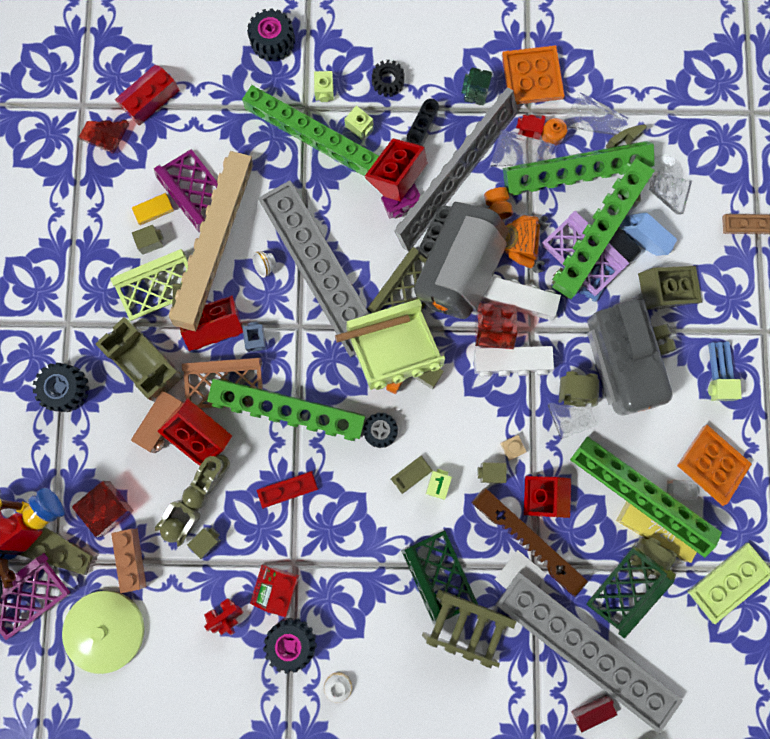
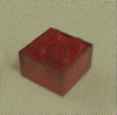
(496, 326)
(102, 508)

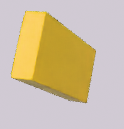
(152, 209)

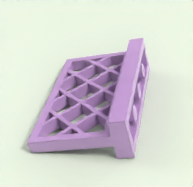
(609, 255)

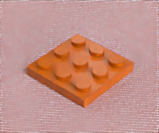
(533, 74)
(714, 465)

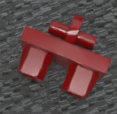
(224, 621)

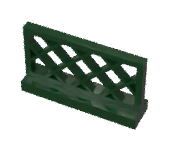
(421, 578)
(644, 604)

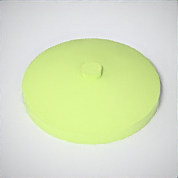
(103, 632)

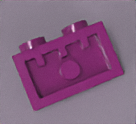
(396, 208)

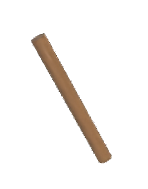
(372, 328)

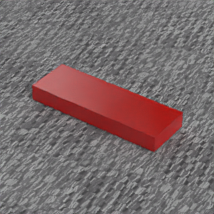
(287, 489)

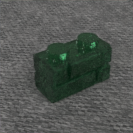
(476, 86)

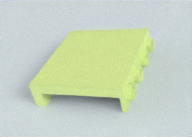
(395, 351)

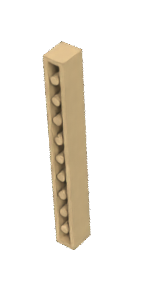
(211, 242)

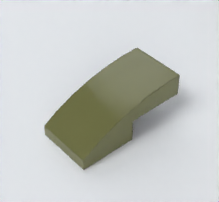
(628, 135)

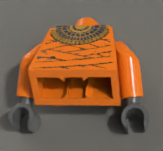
(524, 240)

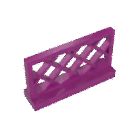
(178, 194)
(24, 576)

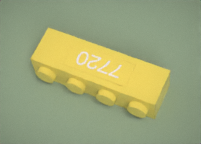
(646, 527)

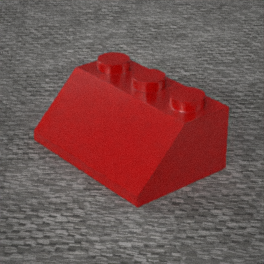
(147, 94)
(397, 168)
(217, 322)
(194, 432)

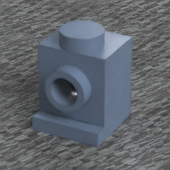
(251, 329)

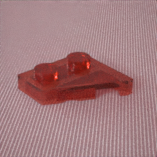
(104, 134)

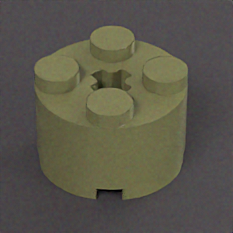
(579, 389)
(652, 548)

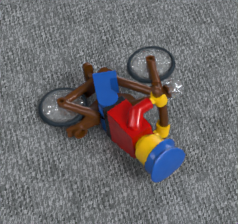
(24, 527)

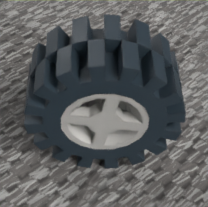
(380, 423)

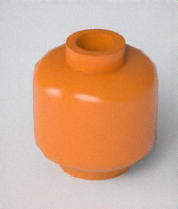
(554, 131)

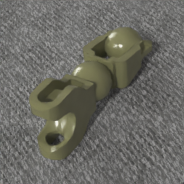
(192, 500)

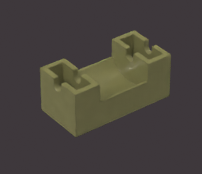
(139, 359)

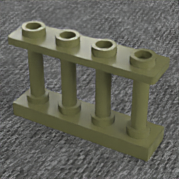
(466, 608)

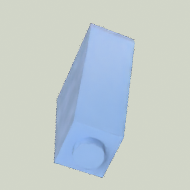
(648, 233)

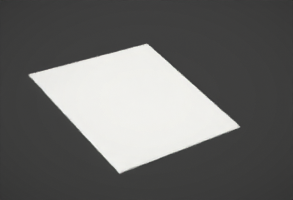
(523, 565)

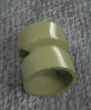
(663, 333)

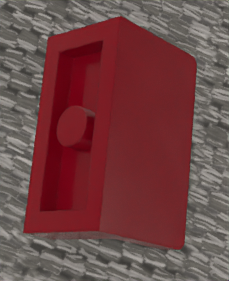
(594, 713)

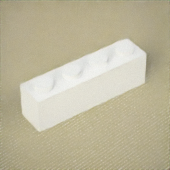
(526, 298)
(517, 360)

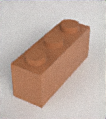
(147, 434)
(128, 560)

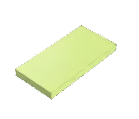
(730, 583)

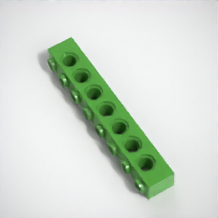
(309, 130)
(639, 174)
(512, 175)
(220, 387)
(646, 497)

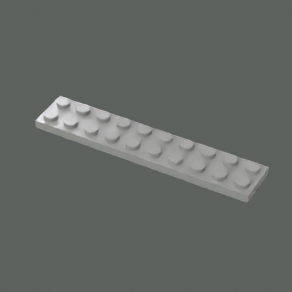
(457, 169)
(314, 258)
(589, 652)

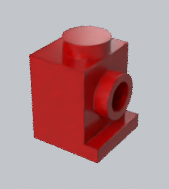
(530, 126)

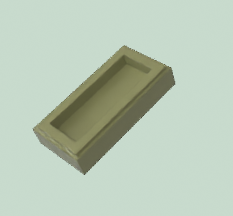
(411, 474)

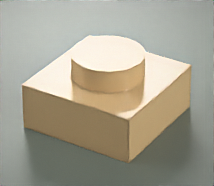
(513, 447)

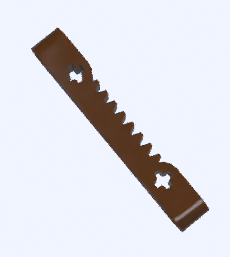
(568, 579)

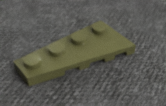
(60, 552)

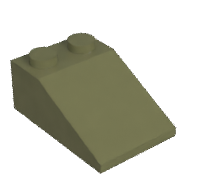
(670, 287)

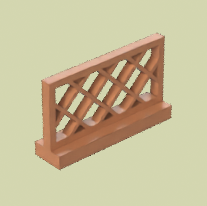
(221, 366)

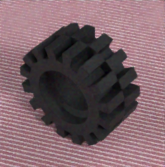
(384, 68)

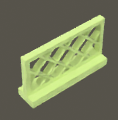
(145, 271)

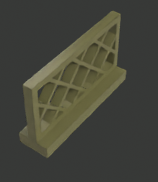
(395, 279)

